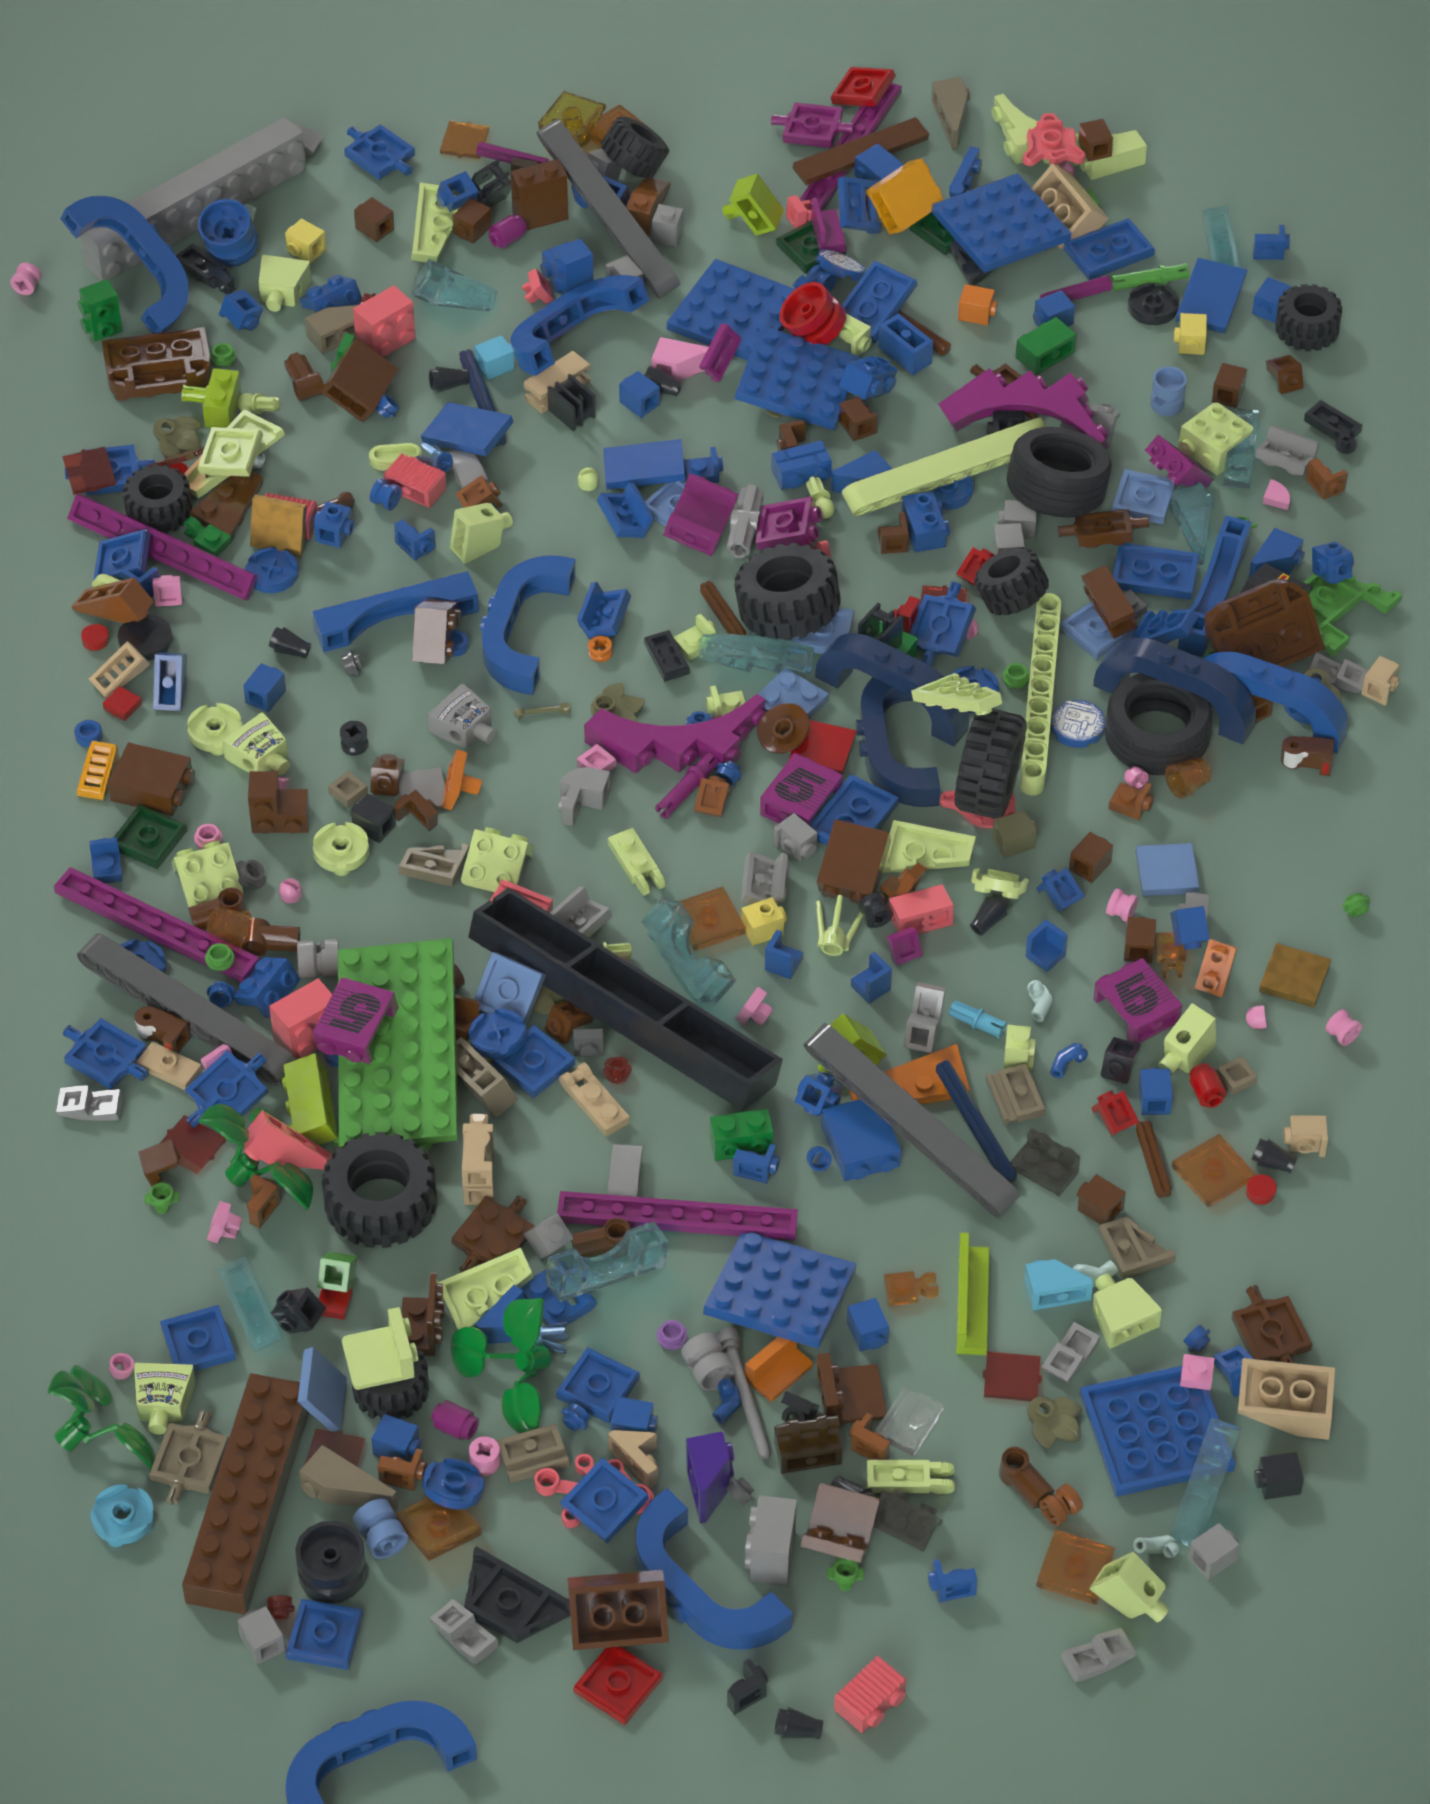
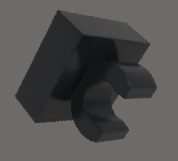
(798, 1405)

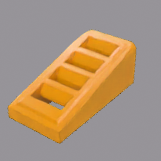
(101, 754)

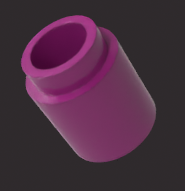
(507, 231)
(454, 1420)

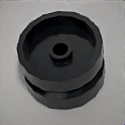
(331, 1561)

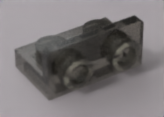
(1046, 1162)
(906, 1521)

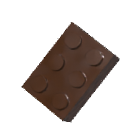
(618, 1610)

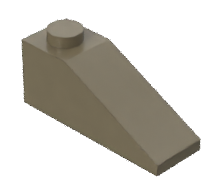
(950, 103)
(328, 327)
(483, 1080)
(341, 1482)

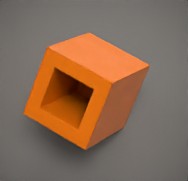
(977, 305)

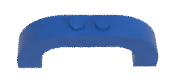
(148, 246)
(533, 335)
(524, 580)
(1289, 689)
(689, 1603)
(371, 1733)

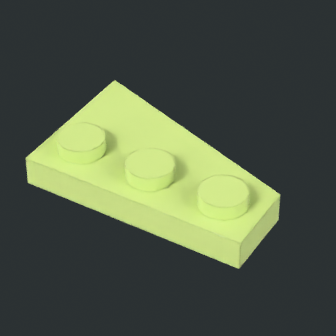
(927, 846)
(479, 1288)

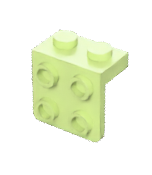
(1212, 435)
(494, 859)
(206, 872)
(381, 1353)

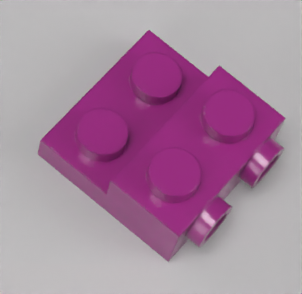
(1179, 466)
(788, 523)

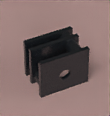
(487, 195)
(567, 404)
(891, 626)

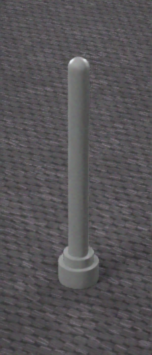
(730, 1342)

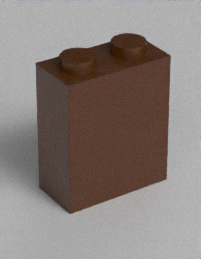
(540, 194)
(359, 380)
(151, 778)
(853, 861)

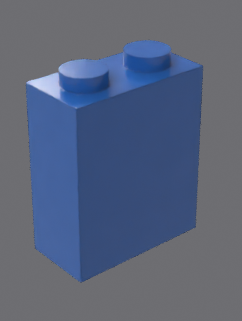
(860, 1140)

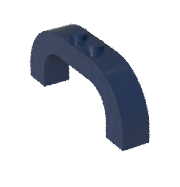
(893, 668)
(1184, 671)
(912, 785)

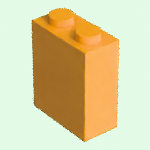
(905, 196)

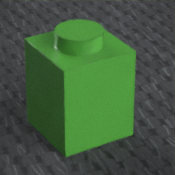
(337, 1271)

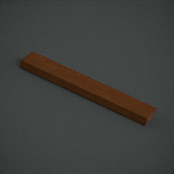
(843, 156)

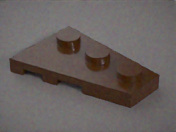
(228, 503)

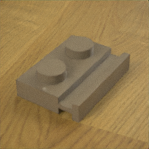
(1015, 1094)
(532, 1451)

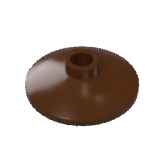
(777, 722)

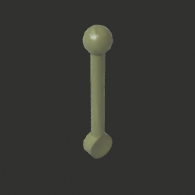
(564, 708)

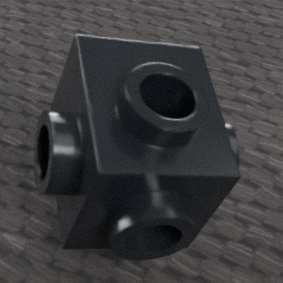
(298, 1310)

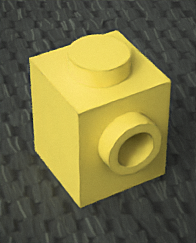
(305, 240)
(1191, 334)
(763, 920)

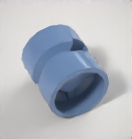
(1168, 391)
(381, 1528)

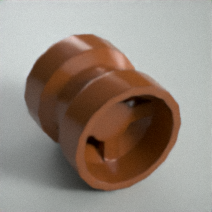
(1061, 1504)

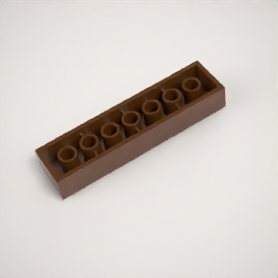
(246, 1496)

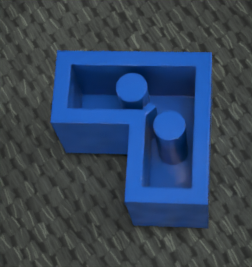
(567, 265)

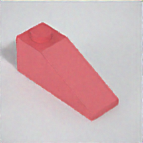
(277, 1142)

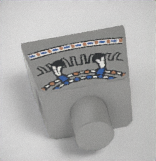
(462, 718)

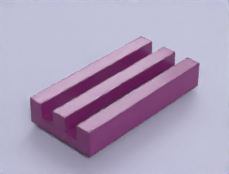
(718, 350)

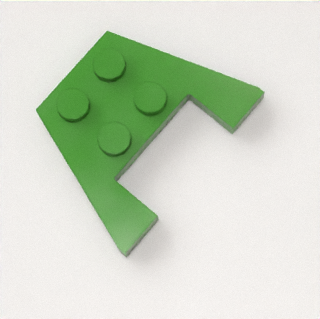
(1335, 600)

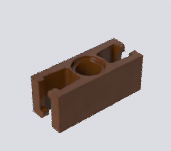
(1109, 601)

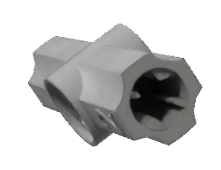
(745, 521)

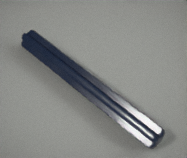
(478, 385)
(975, 1120)

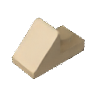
(634, 1452)

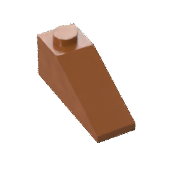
(645, 201)
(115, 601)

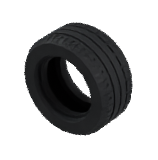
(1059, 472)
(1151, 750)

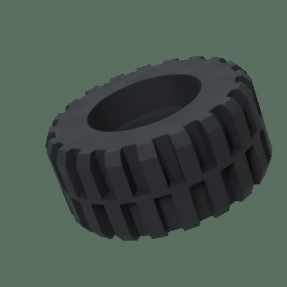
(787, 591)
(990, 763)
(372, 1159)

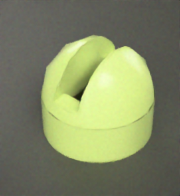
(588, 479)

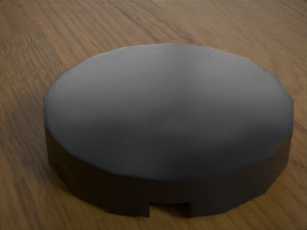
(1153, 304)
(147, 636)

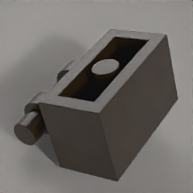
(808, 1444)

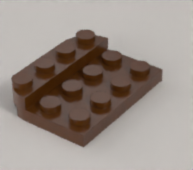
(157, 363)
(1266, 623)

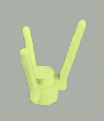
(833, 940)

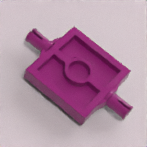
(812, 124)

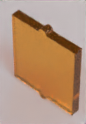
(462, 139)

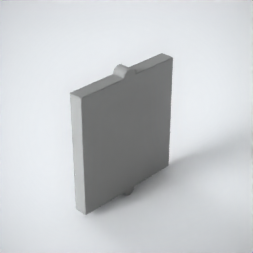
(426, 782)

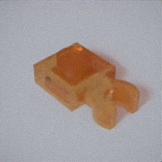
(1169, 954)
(905, 1288)

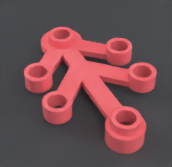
(550, 1476)

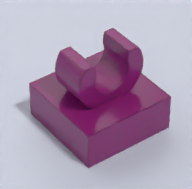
(904, 946)

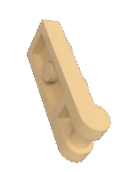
(594, 1100)

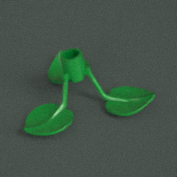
(242, 1168)
(523, 1324)
(81, 1391)

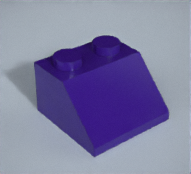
(708, 1471)

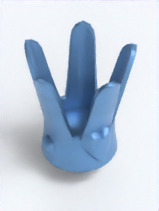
(439, 458)
(552, 1333)

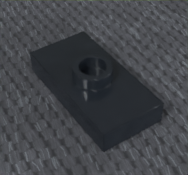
(666, 655)

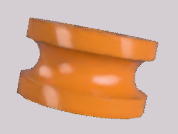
(600, 641)

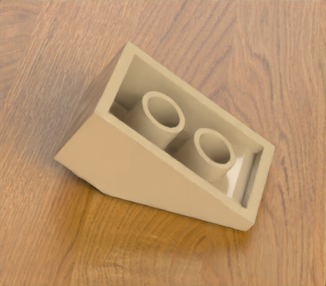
(1288, 1396)

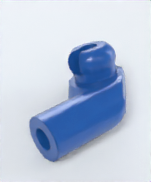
(1063, 1057)
(729, 1398)

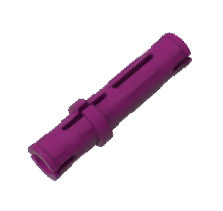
(687, 784)

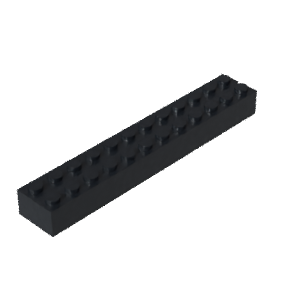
(627, 999)

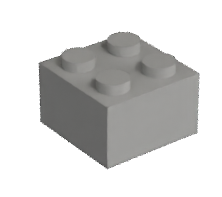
(771, 1540)

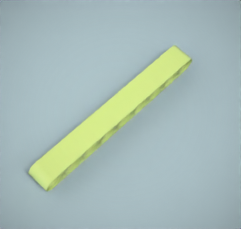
(935, 470)
(1040, 694)

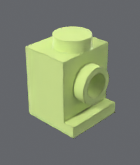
(1019, 1047)

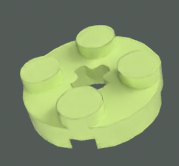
(204, 717)
(345, 860)
(999, 881)

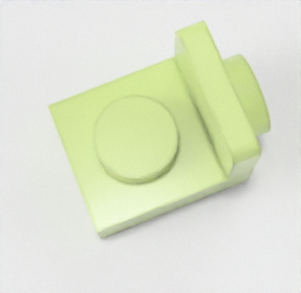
(856, 334)
(690, 639)
(723, 703)

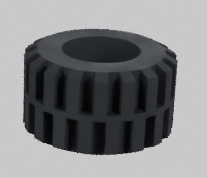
(634, 147)
(1308, 317)
(158, 497)
(1011, 581)
(396, 1398)

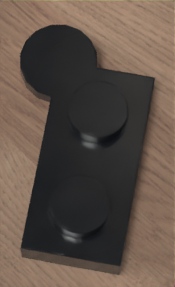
(1335, 425)

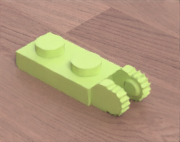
(635, 860)
(909, 1476)

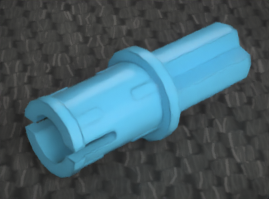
(977, 1019)

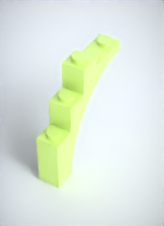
(1127, 150)

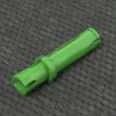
(1158, 275)

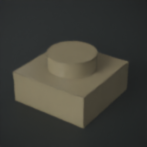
(348, 789)
(1237, 1075)

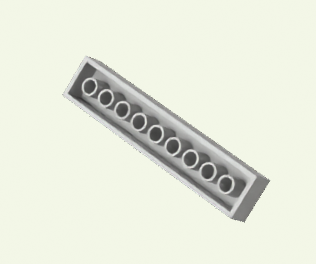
(176, 205)

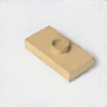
(169, 1065)

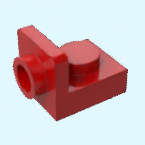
(972, 564)
(909, 613)
(1115, 1111)

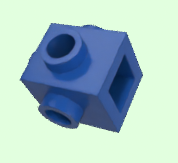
(333, 524)
(1332, 562)
(810, 1094)

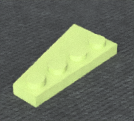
(432, 225)
(202, 483)
(958, 694)

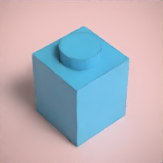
(494, 357)

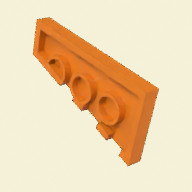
(920, 1076)

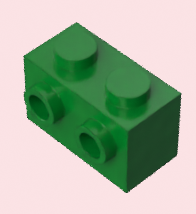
(100, 310)
(1045, 345)
(740, 1131)

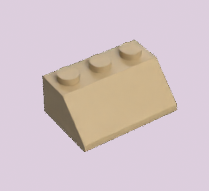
(1069, 202)

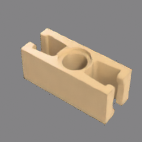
(537, 385)

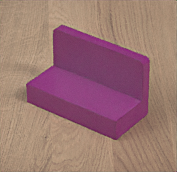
(827, 228)

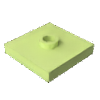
(230, 451)

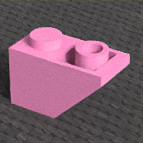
(678, 358)

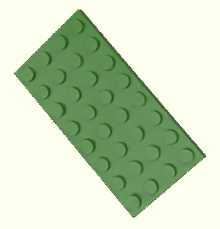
(414, 1062)

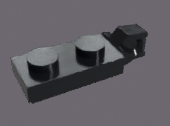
(206, 269)

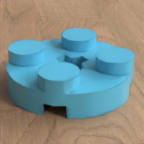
(125, 1530)

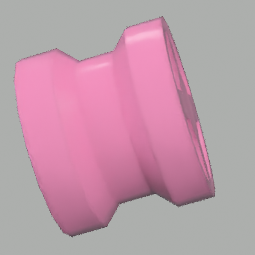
(25, 278)
(1122, 904)
(1343, 1027)
(485, 1464)

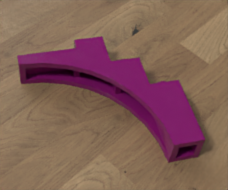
(1028, 394)
(676, 746)

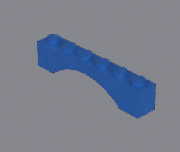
(1219, 578)
(344, 622)

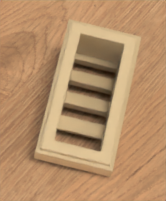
(133, 669)

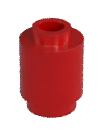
(1207, 1085)

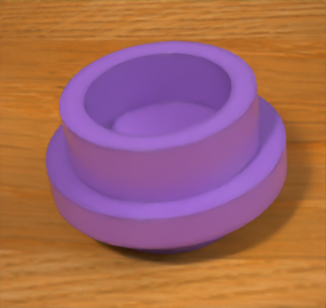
(672, 1335)

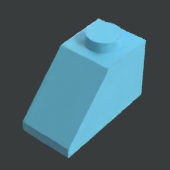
(1055, 1284)

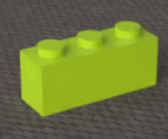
(310, 1099)

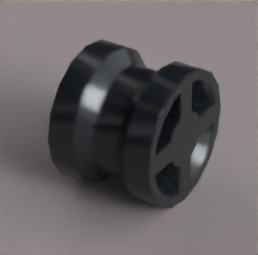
(357, 744)
(875, 910)

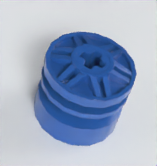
(228, 232)

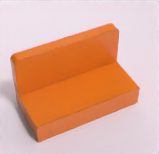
(776, 1368)

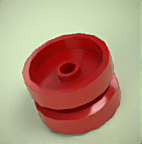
(813, 314)

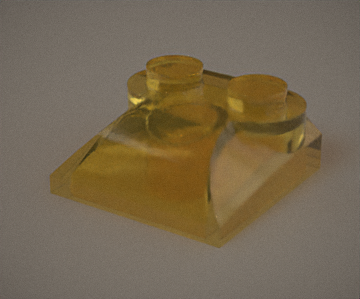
(576, 114)

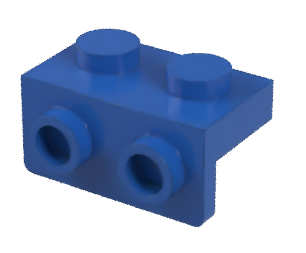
(336, 293)
(626, 512)
(603, 611)
(267, 984)

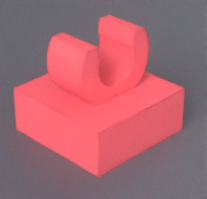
(797, 212)
(537, 288)

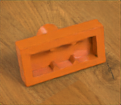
(457, 781)

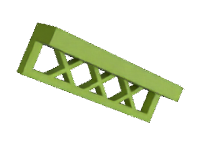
(972, 1298)

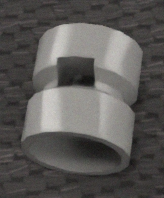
(317, 958)
(706, 1359)

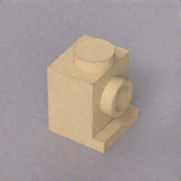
(1381, 680)
(1306, 1134)

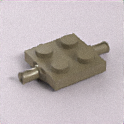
(189, 1458)

